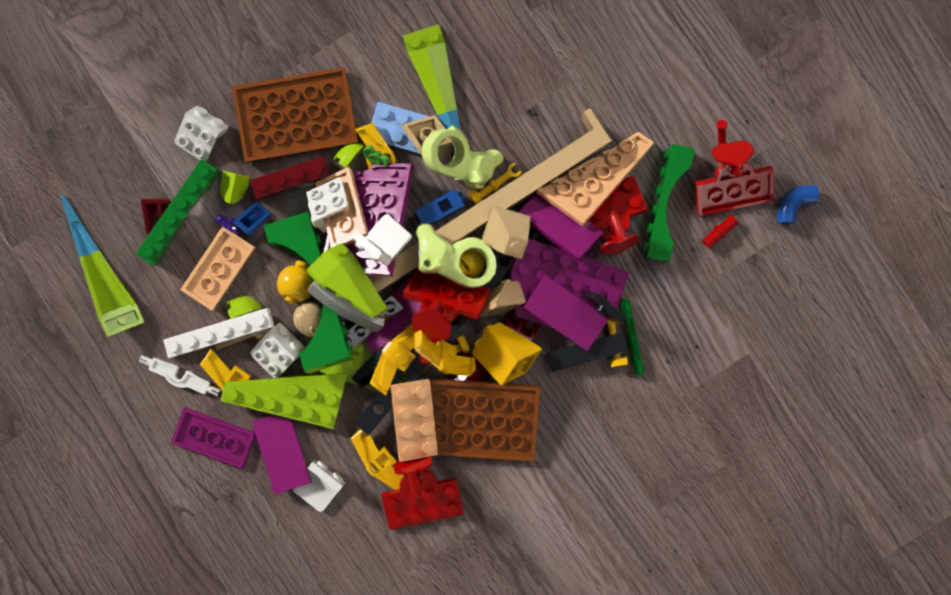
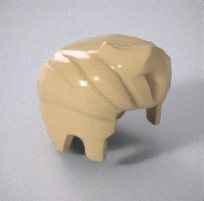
(307, 318)

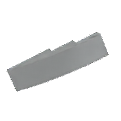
(344, 307)

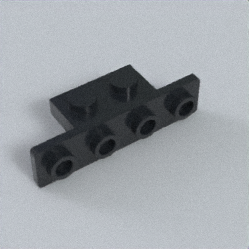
(358, 333)

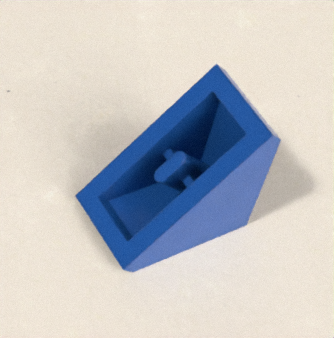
(252, 219)

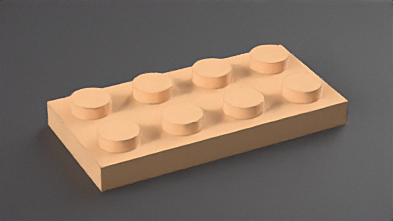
(344, 224)
(218, 268)
(414, 420)

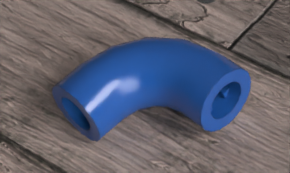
(793, 200)

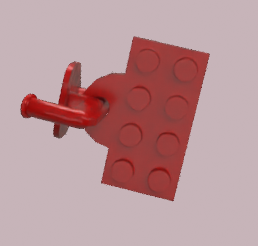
(734, 187)
(615, 214)
(440, 303)
(419, 498)

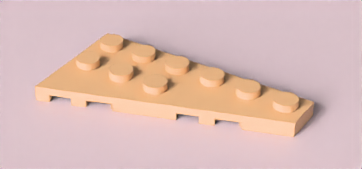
(591, 183)

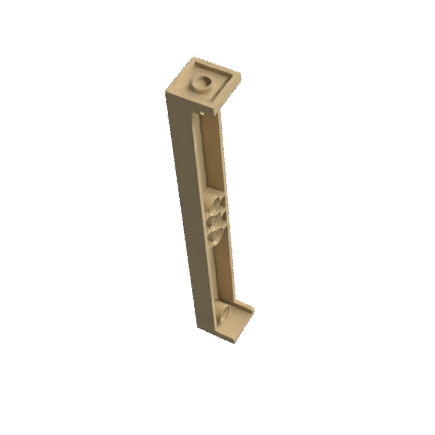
(507, 196)

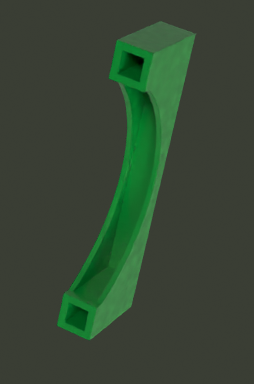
(329, 343)

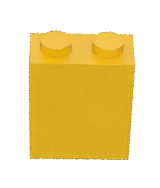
(505, 353)

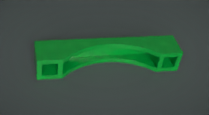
(164, 231)
(660, 242)

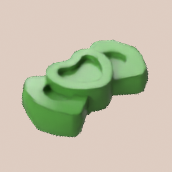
(375, 156)

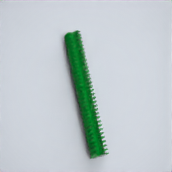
(629, 322)

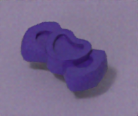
(228, 224)

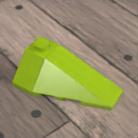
(343, 274)

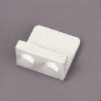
(199, 132)
(326, 201)
(383, 240)
(277, 350)
(323, 486)

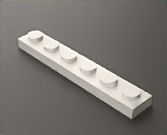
(219, 333)

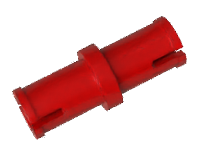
(720, 231)

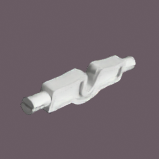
(170, 372)

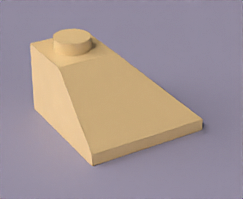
(420, 130)
(507, 231)
(503, 298)

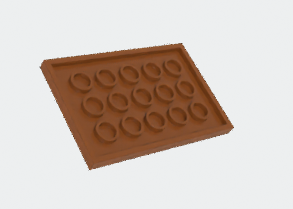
(295, 115)
(485, 419)

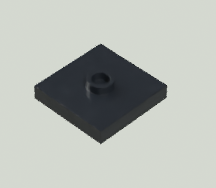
(604, 308)

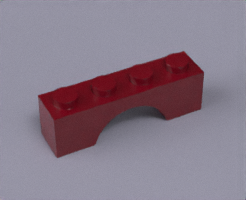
(284, 179)

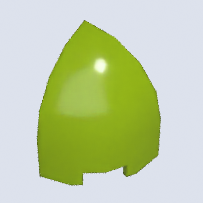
(348, 154)
(233, 186)
(242, 306)

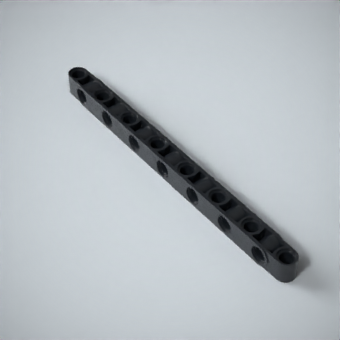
(369, 418)

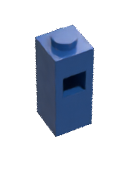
(441, 207)

